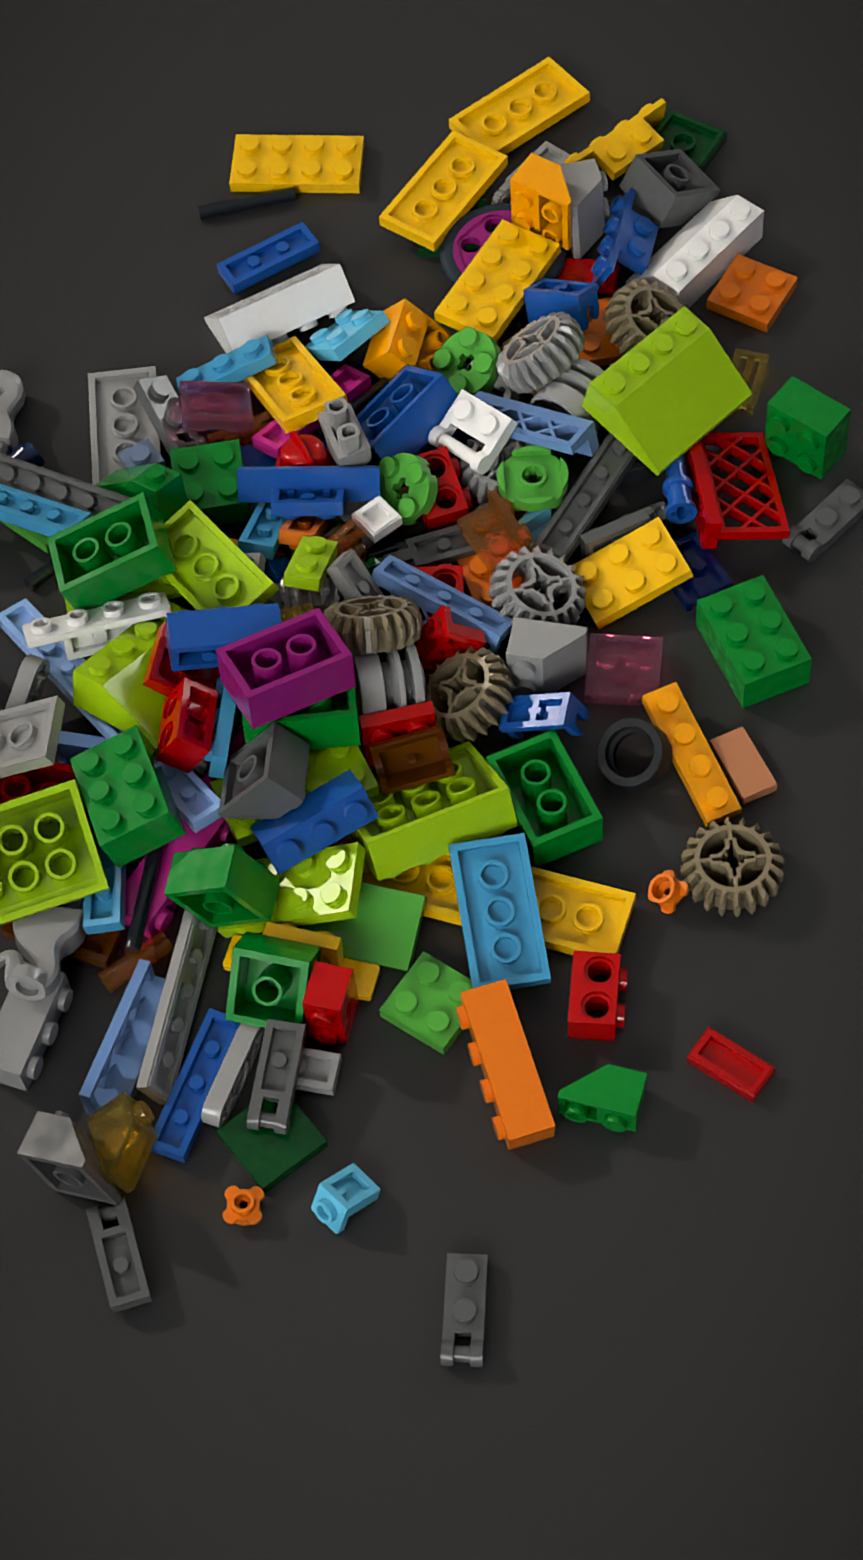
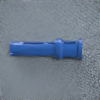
(678, 491)

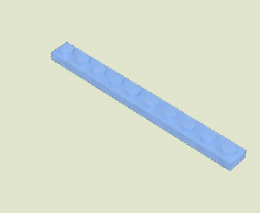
(192, 797)

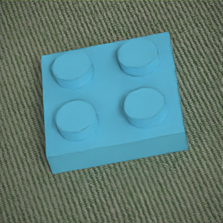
(346, 334)

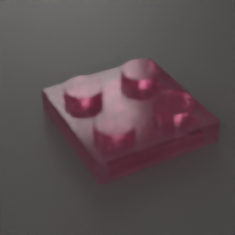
(215, 406)
(622, 668)

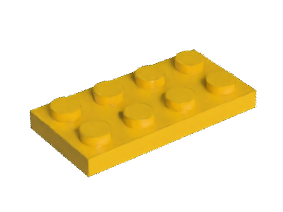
(521, 107)
(297, 161)
(443, 190)
(494, 281)
(294, 386)

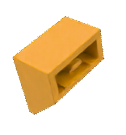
(542, 200)
(406, 340)

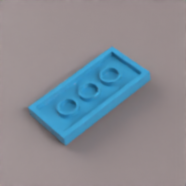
(499, 912)

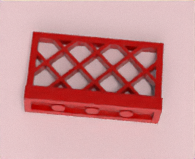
(707, 487)

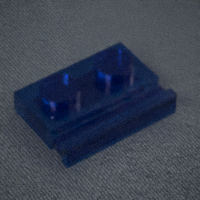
(707, 572)

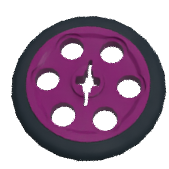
(472, 230)

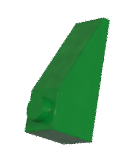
(158, 482)

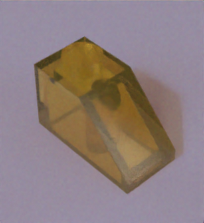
(123, 1139)

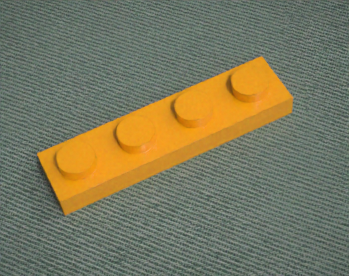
(692, 754)

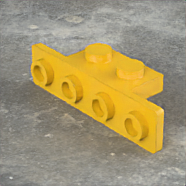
(629, 138)
(331, 953)

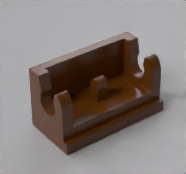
(412, 759)

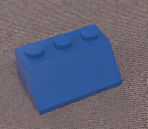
(406, 412)

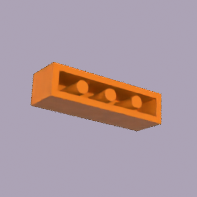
(506, 1065)

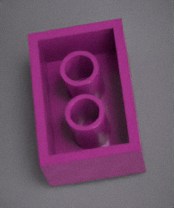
(286, 668)

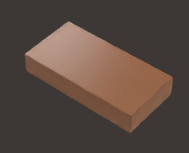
(743, 765)

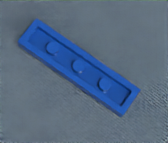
(182, 1112)

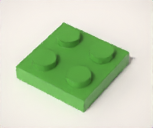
(427, 1001)

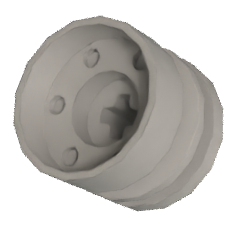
(568, 391)
(391, 683)

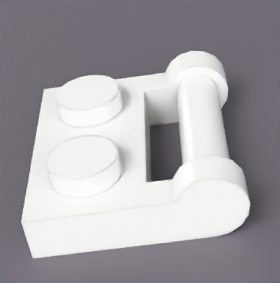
(477, 421)

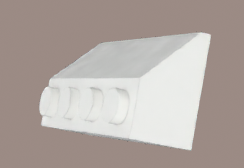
(705, 248)
(283, 308)

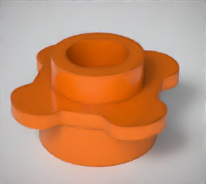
(661, 885)
(243, 1216)

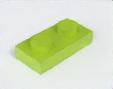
(310, 563)

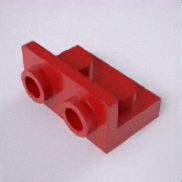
(442, 638)
(393, 723)

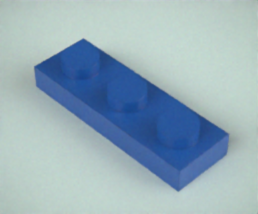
(268, 257)

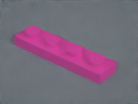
(272, 437)

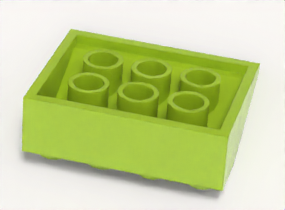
(667, 391)
(113, 679)
(425, 819)
(47, 852)

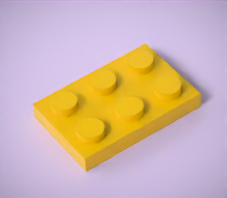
(631, 572)

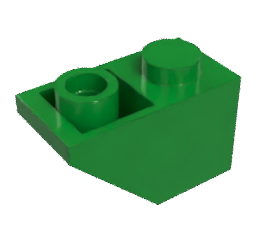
(606, 1097)

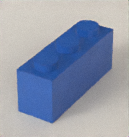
(198, 633)
(317, 823)

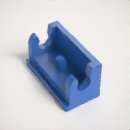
(562, 295)
(541, 713)

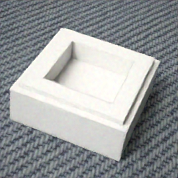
(377, 519)

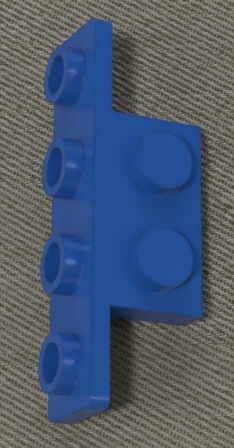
(627, 240)
(308, 489)

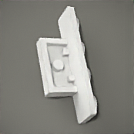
(91, 629)

